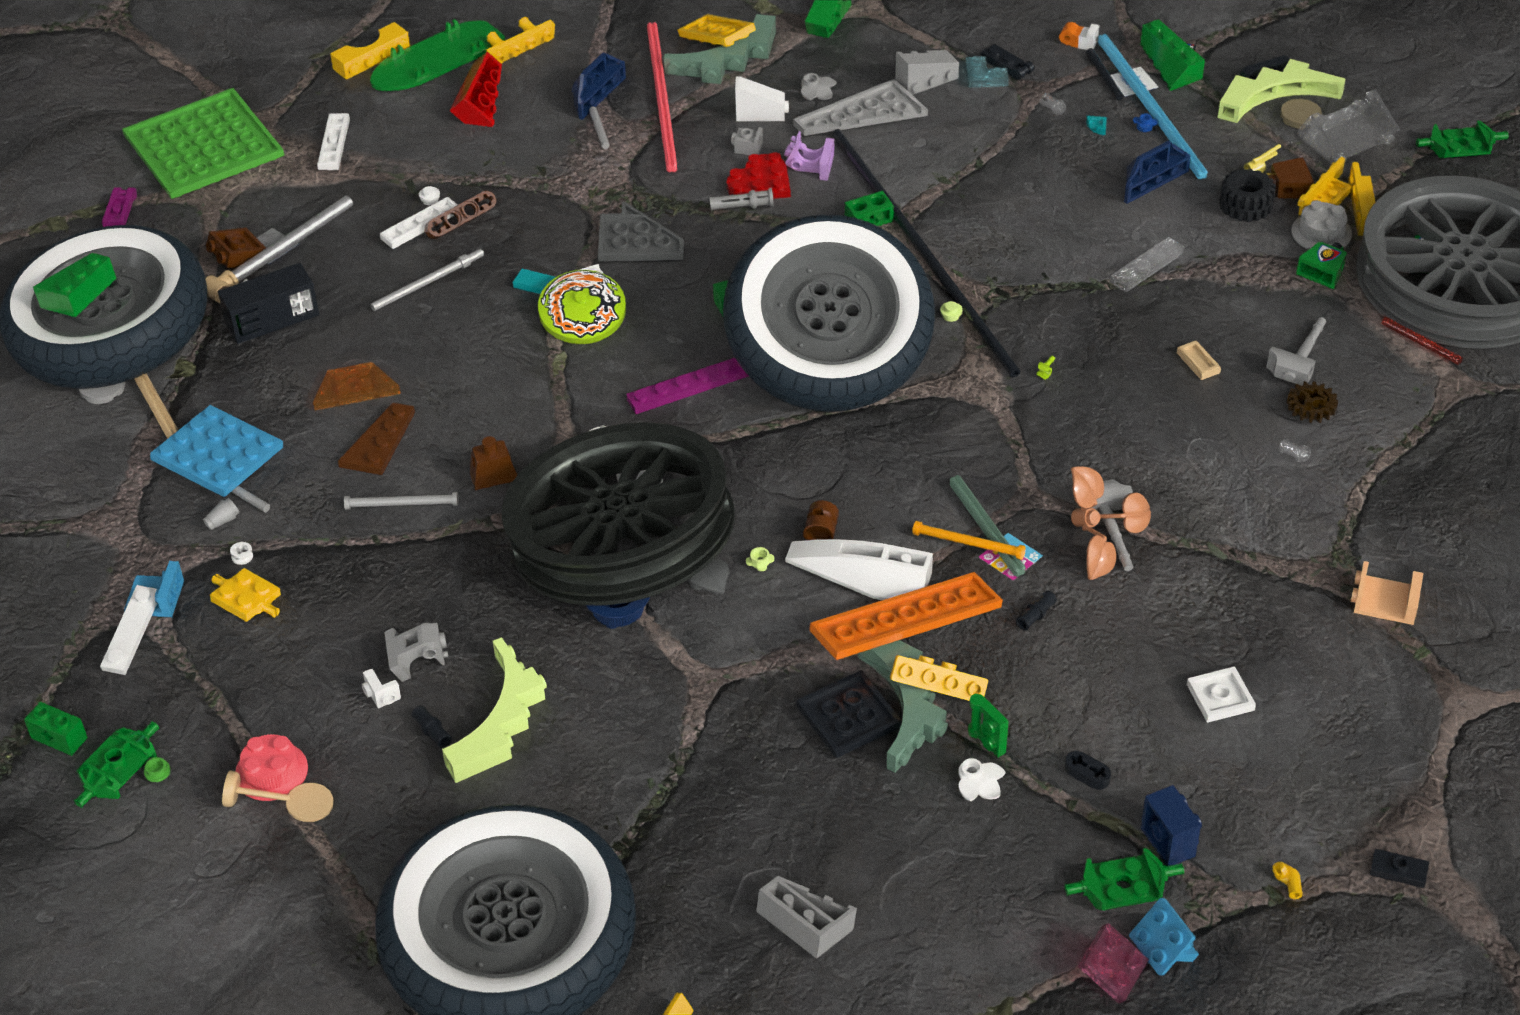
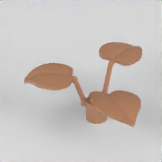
(1136, 513)

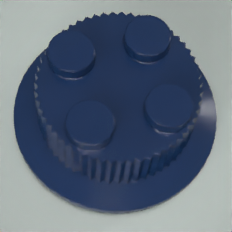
(618, 614)

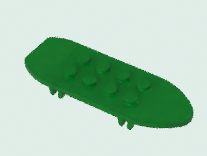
(433, 56)

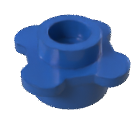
(1145, 122)

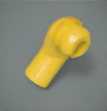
(1289, 877)

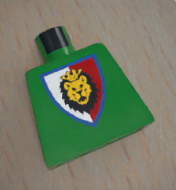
(1323, 263)

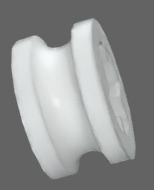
(241, 553)

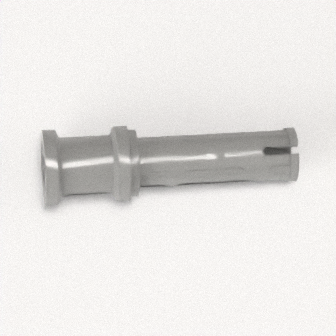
(752, 199)

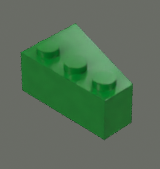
(826, 16)
(75, 285)

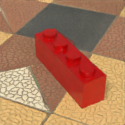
(478, 93)

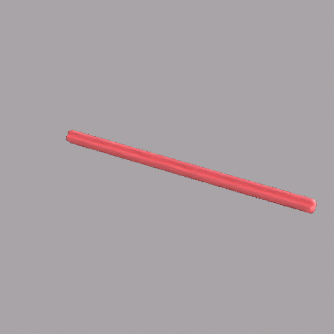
(662, 99)

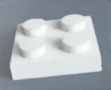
(1221, 694)

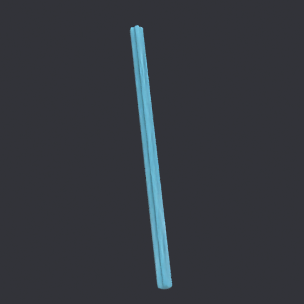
(1150, 104)

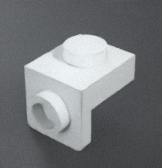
(381, 694)

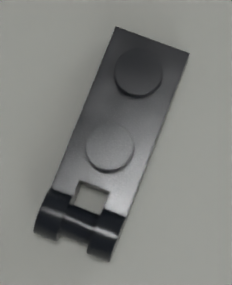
(1001, 58)

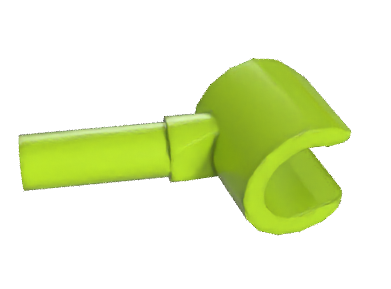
(1045, 371)

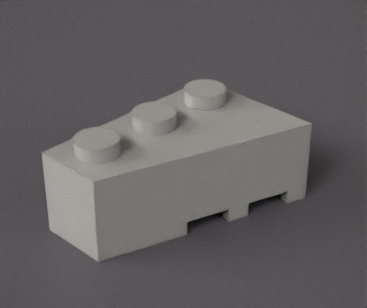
(925, 70)
(805, 917)

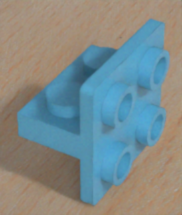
(1164, 937)

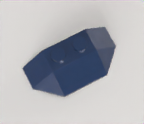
(597, 83)
(1155, 169)

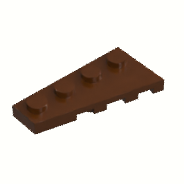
(377, 445)

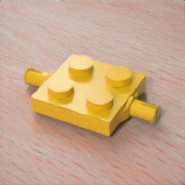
(245, 595)

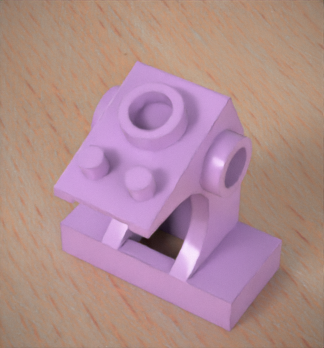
(810, 160)

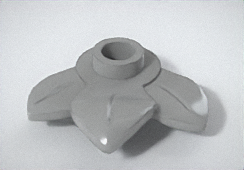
(817, 87)

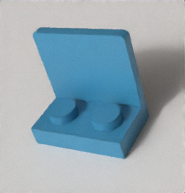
(167, 586)

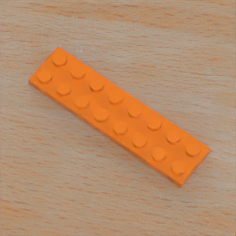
(905, 615)

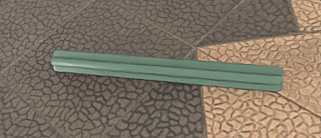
(985, 522)

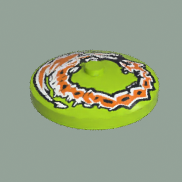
(582, 307)

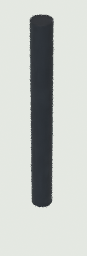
(1104, 73)

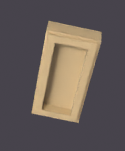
(1198, 360)

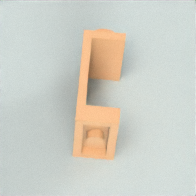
(1386, 597)

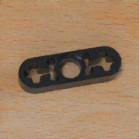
(1252, 71)

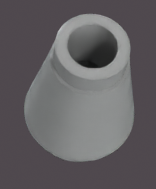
(221, 514)

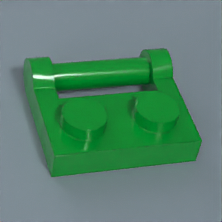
(994, 728)

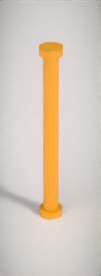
(1016, 551)

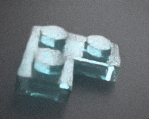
(981, 76)

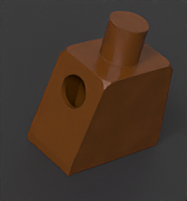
(1291, 178)
(491, 464)

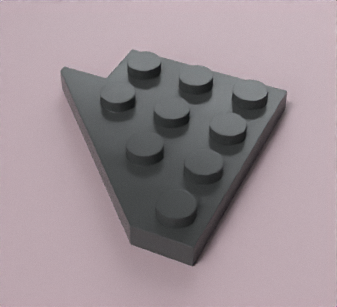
(636, 238)

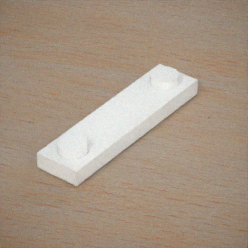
(333, 142)
(415, 224)
(130, 631)

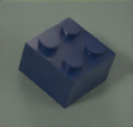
(1171, 825)

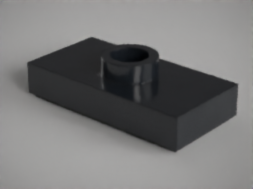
(1399, 868)

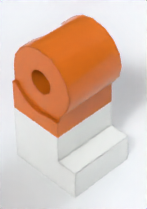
(1079, 36)

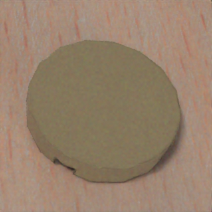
(1297, 111)

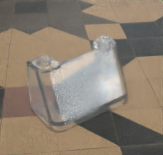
(1350, 129)

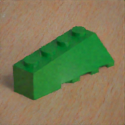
(1171, 55)

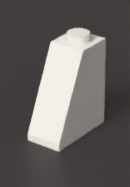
(759, 102)

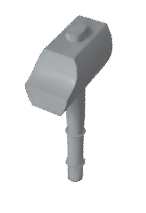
(1292, 366)
(1110, 501)

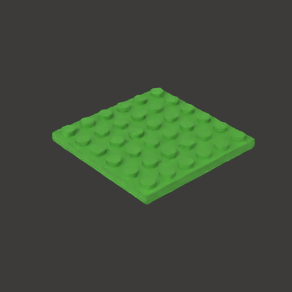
(202, 143)

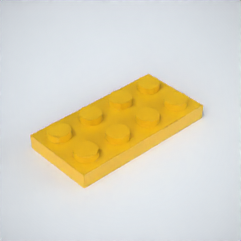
(717, 30)

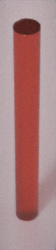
(1421, 340)

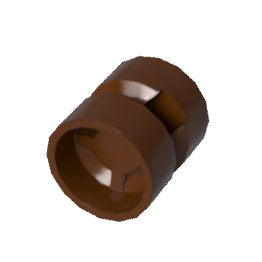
(821, 521)

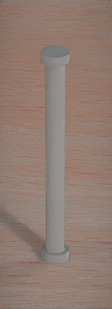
(401, 500)

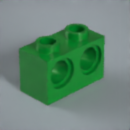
(871, 208)

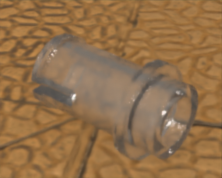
(1053, 104)
(1295, 450)

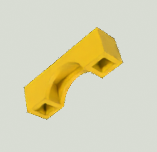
(353, 60)

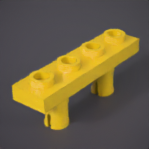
(522, 42)

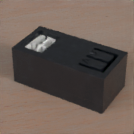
(268, 303)

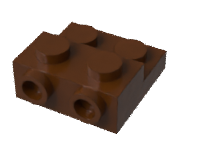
(233, 246)

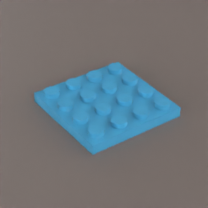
(216, 450)

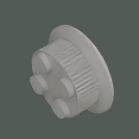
(1321, 224)

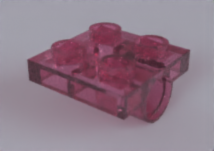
(1113, 963)

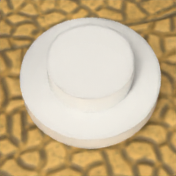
(429, 195)

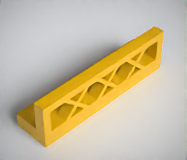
(1361, 196)

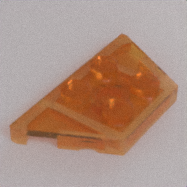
(354, 385)

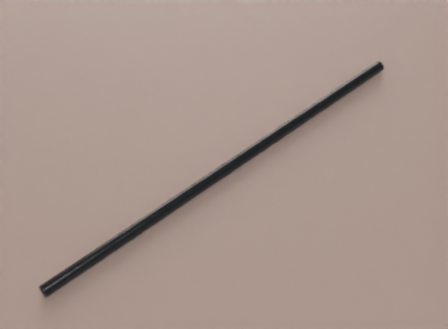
(929, 258)

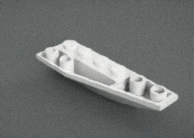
(864, 566)

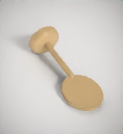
(304, 802)

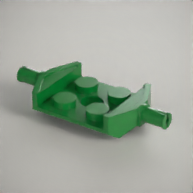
(1462, 141)
(105, 778)
(1142, 872)

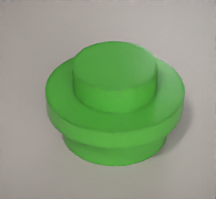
(156, 769)

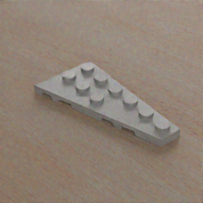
(870, 107)

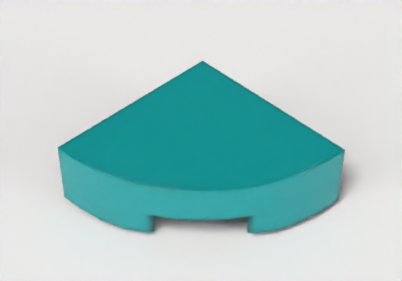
(1096, 124)

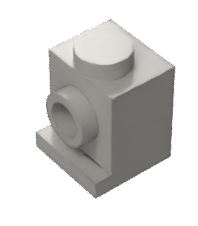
(747, 141)

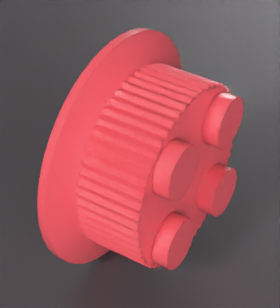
(271, 765)

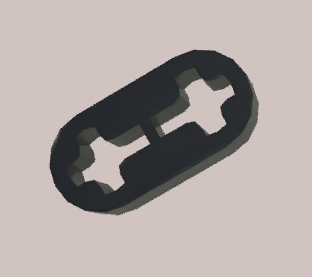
(1087, 770)

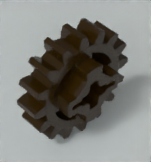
(1312, 402)

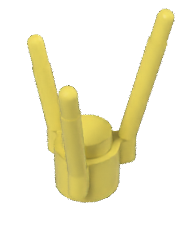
(1258, 163)

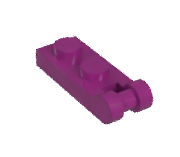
(119, 206)

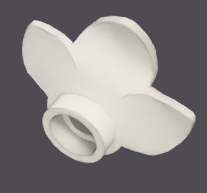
(982, 780)

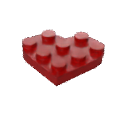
(761, 173)

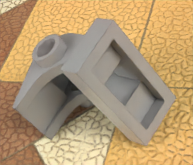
(403, 648)

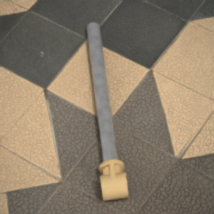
(231, 278)

